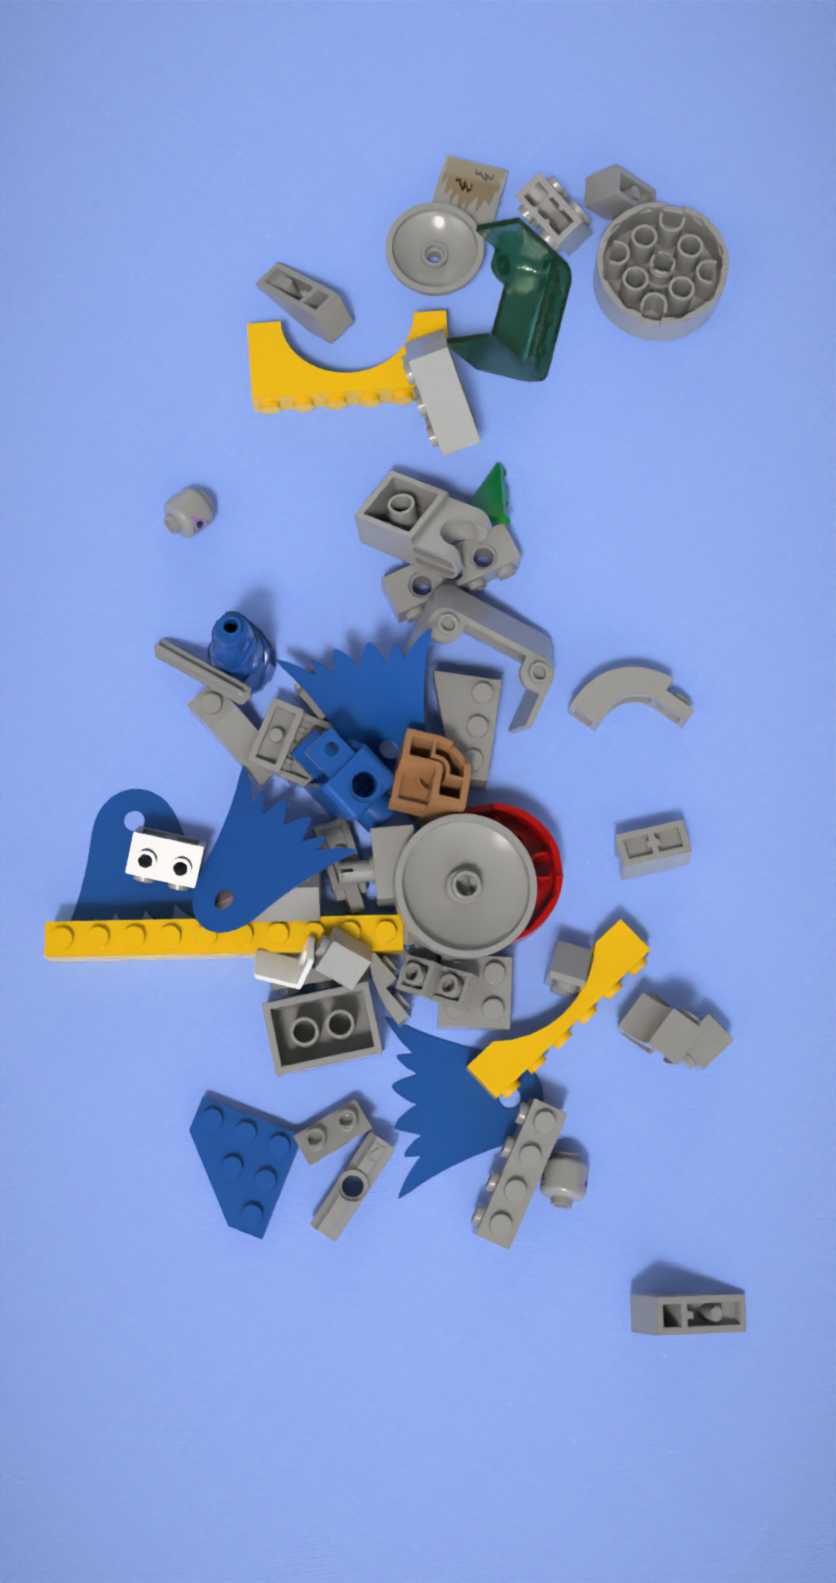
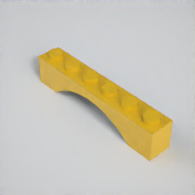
(507, 1060)

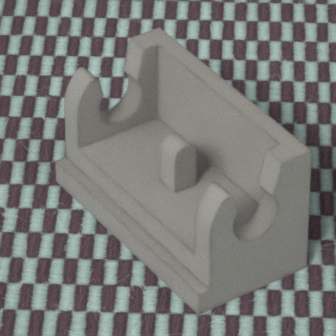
(652, 849)

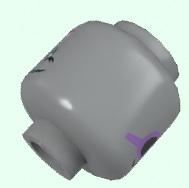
(188, 512)
(564, 1180)

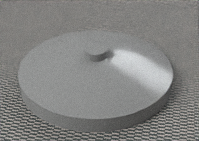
(464, 886)

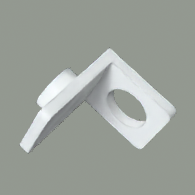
(285, 969)

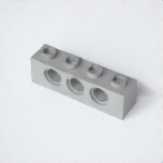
(496, 547)

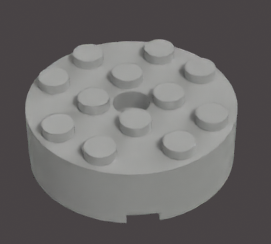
(660, 271)

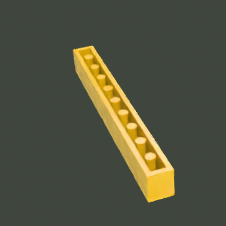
(189, 940)

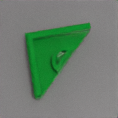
(493, 496)

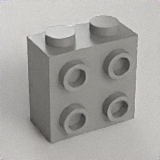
(546, 206)

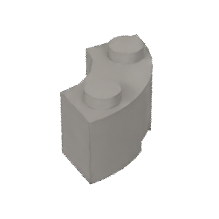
(657, 1027)

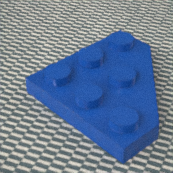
(244, 1163)

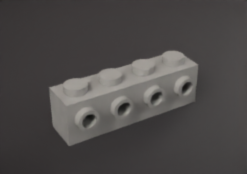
(518, 1173)

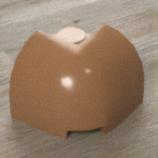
(429, 777)

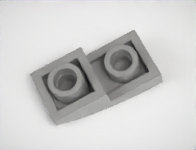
(384, 979)
(437, 982)

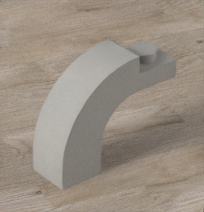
(629, 686)

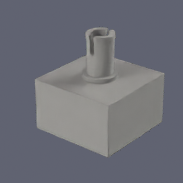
(386, 847)

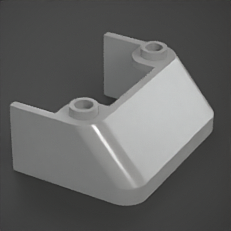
(454, 611)

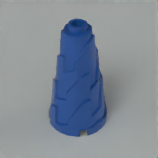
(242, 651)

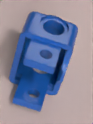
(333, 777)

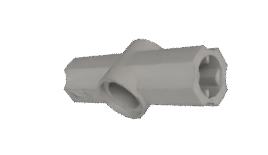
(340, 1207)

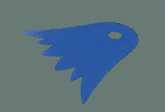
(370, 699)
(256, 861)
(106, 885)
(451, 1106)

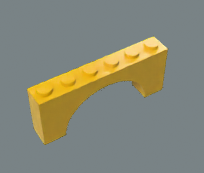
(288, 382)

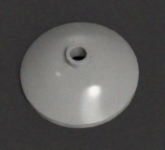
(435, 232)

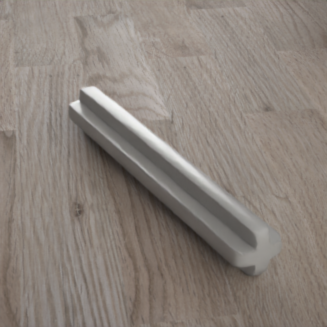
(203, 672)

